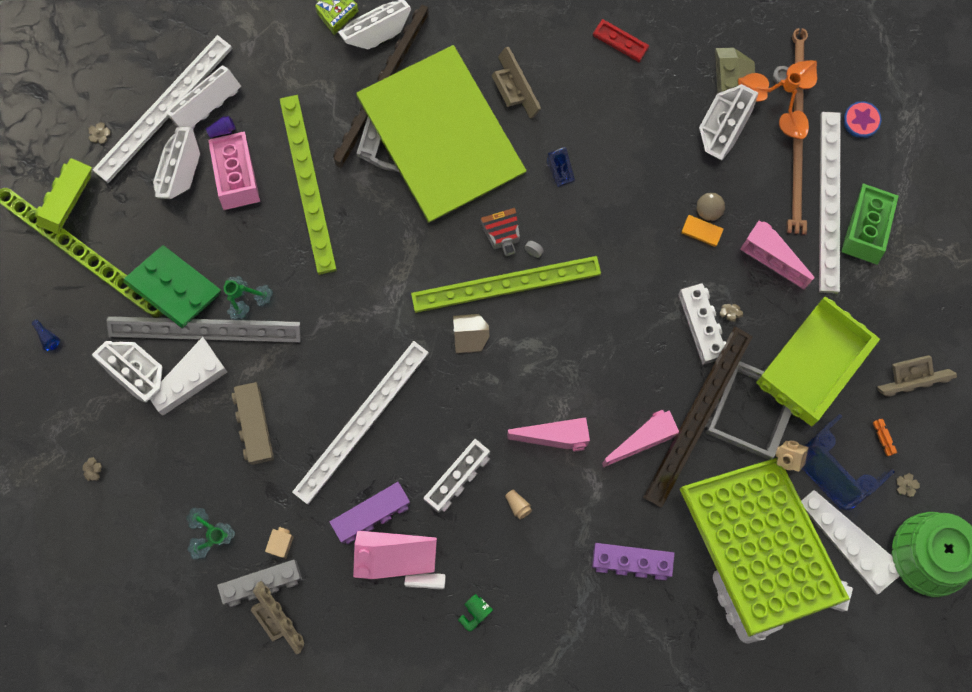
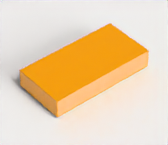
(702, 230)

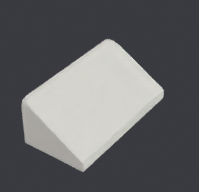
(426, 580)

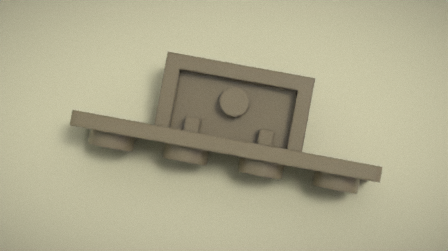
(514, 85)
(914, 374)
(273, 619)

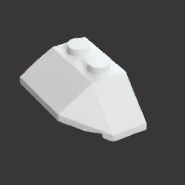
(376, 25)
(727, 119)
(177, 164)
(131, 368)

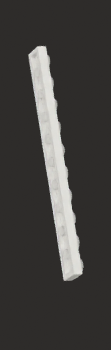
(156, 114)
(829, 203)
(360, 423)

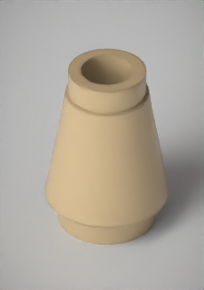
(518, 504)

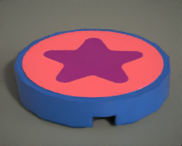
(862, 119)

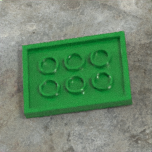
(172, 286)

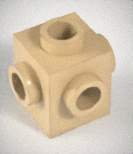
(791, 455)

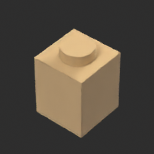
(279, 542)

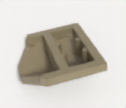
(470, 333)

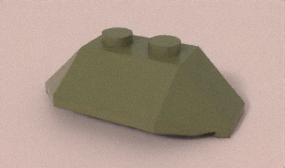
(730, 67)

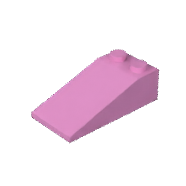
(233, 171)
(771, 250)
(655, 431)
(563, 434)
(392, 555)

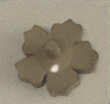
(99, 133)
(731, 312)
(92, 469)
(906, 485)

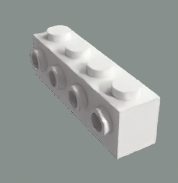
(204, 98)
(702, 322)
(456, 476)

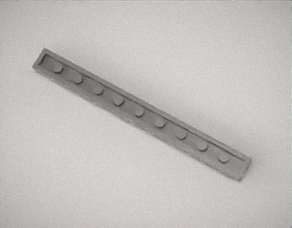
(207, 328)

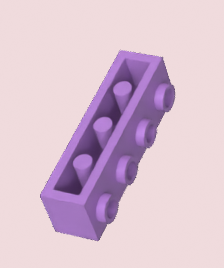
(370, 512)
(633, 560)

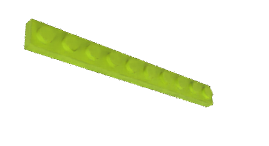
(308, 185)
(505, 284)

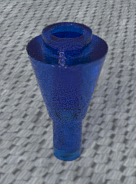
(48, 340)

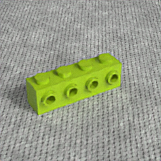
(63, 196)

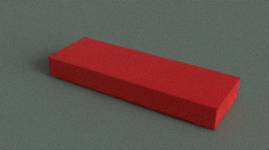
(620, 40)

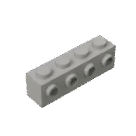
(281, 575)

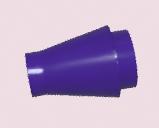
(221, 127)

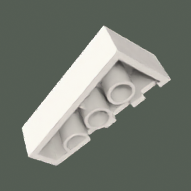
(188, 377)

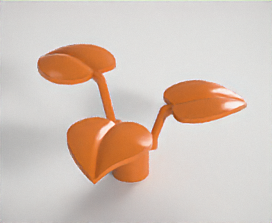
(800, 75)

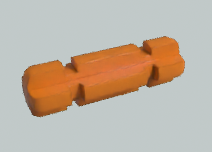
(884, 437)

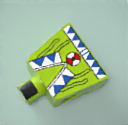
(336, 13)

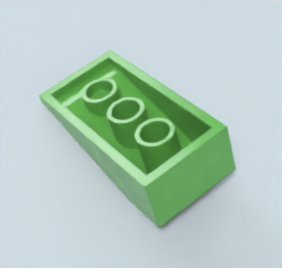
(870, 224)

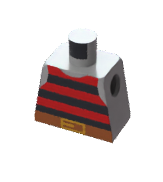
(502, 230)

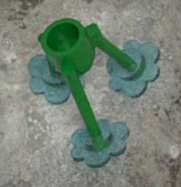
(235, 288)
(215, 535)

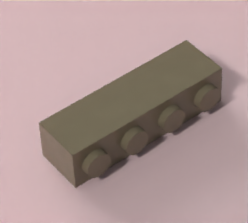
(253, 423)

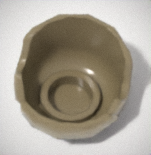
(710, 206)

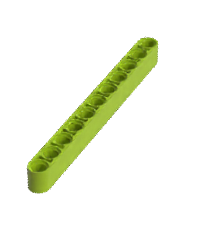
(73, 247)

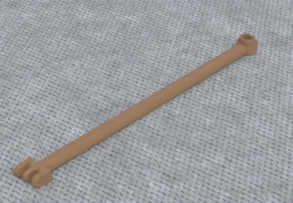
(798, 147)

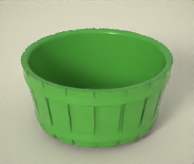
(921, 554)

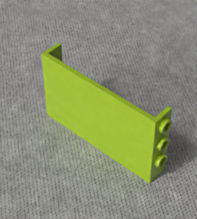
(818, 361)

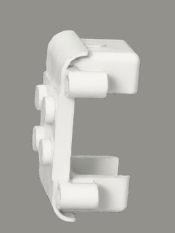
(732, 615)

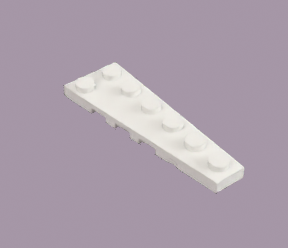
(861, 551)

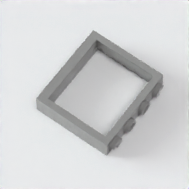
(779, 428)

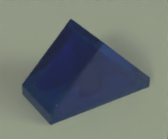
(560, 166)

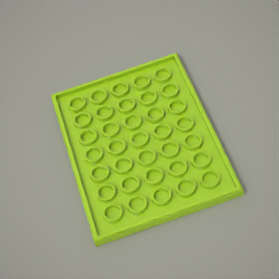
(441, 133)
(764, 546)

